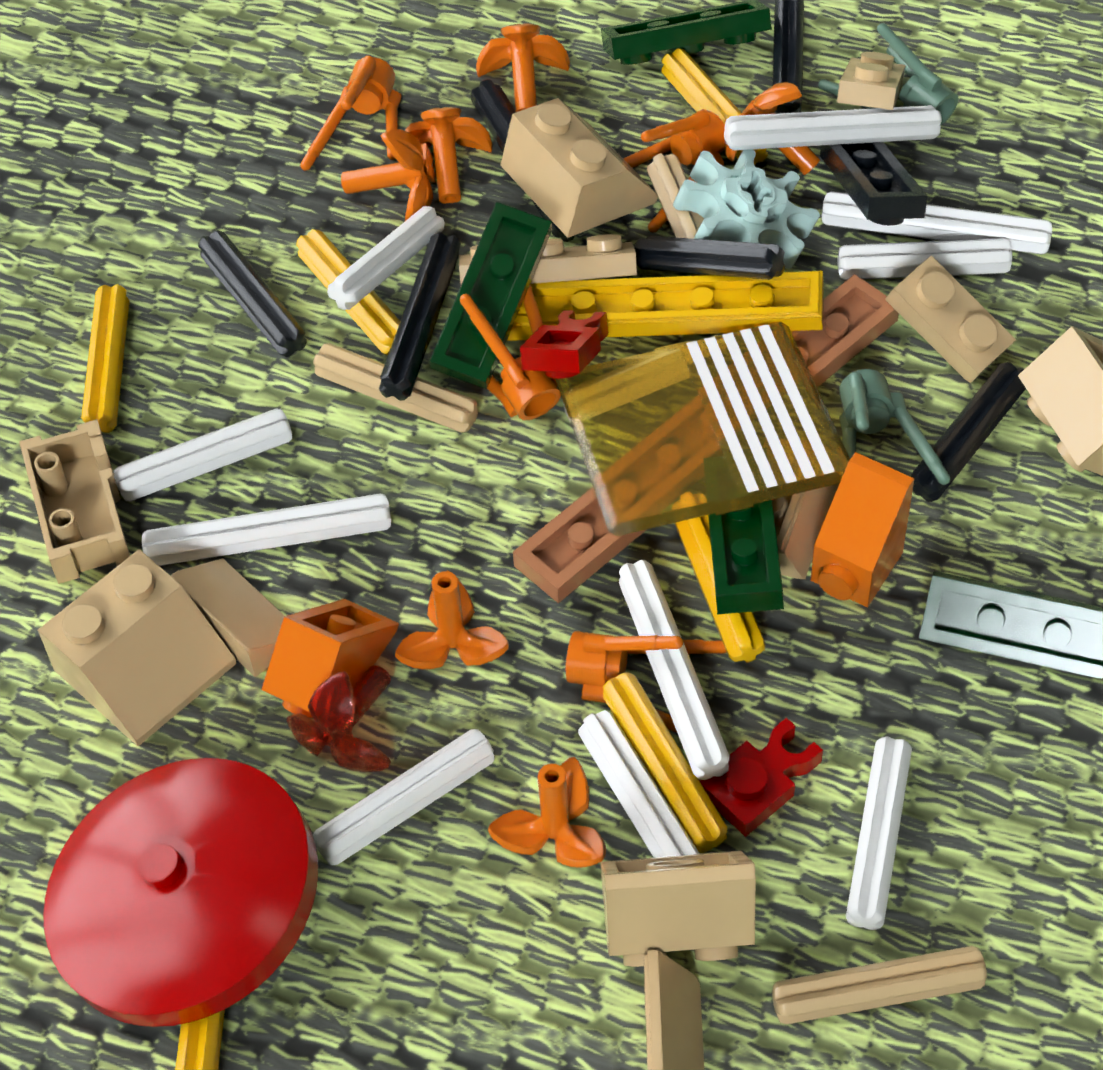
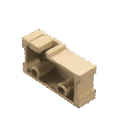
(76, 500)

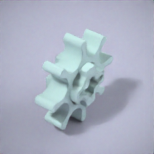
(746, 205)

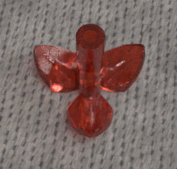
(337, 710)

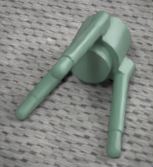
(921, 89)
(868, 410)

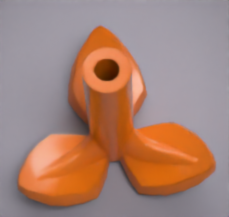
(522, 48)
(766, 103)
(443, 129)
(413, 169)
(450, 611)
(562, 798)

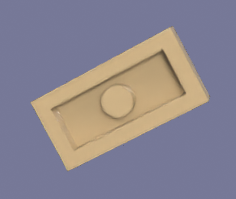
(871, 81)
(950, 319)

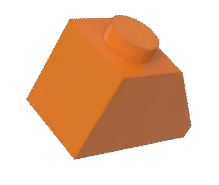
(862, 531)
(321, 644)

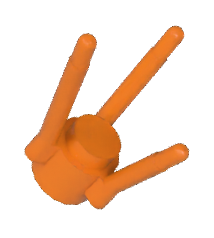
(366, 92)
(688, 139)
(522, 391)
(598, 658)

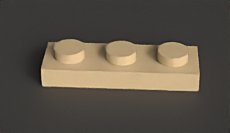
(601, 258)

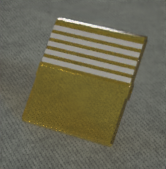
(702, 428)

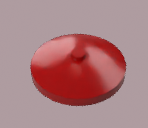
(181, 892)

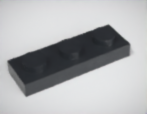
(876, 182)

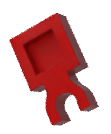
(564, 348)
(760, 780)

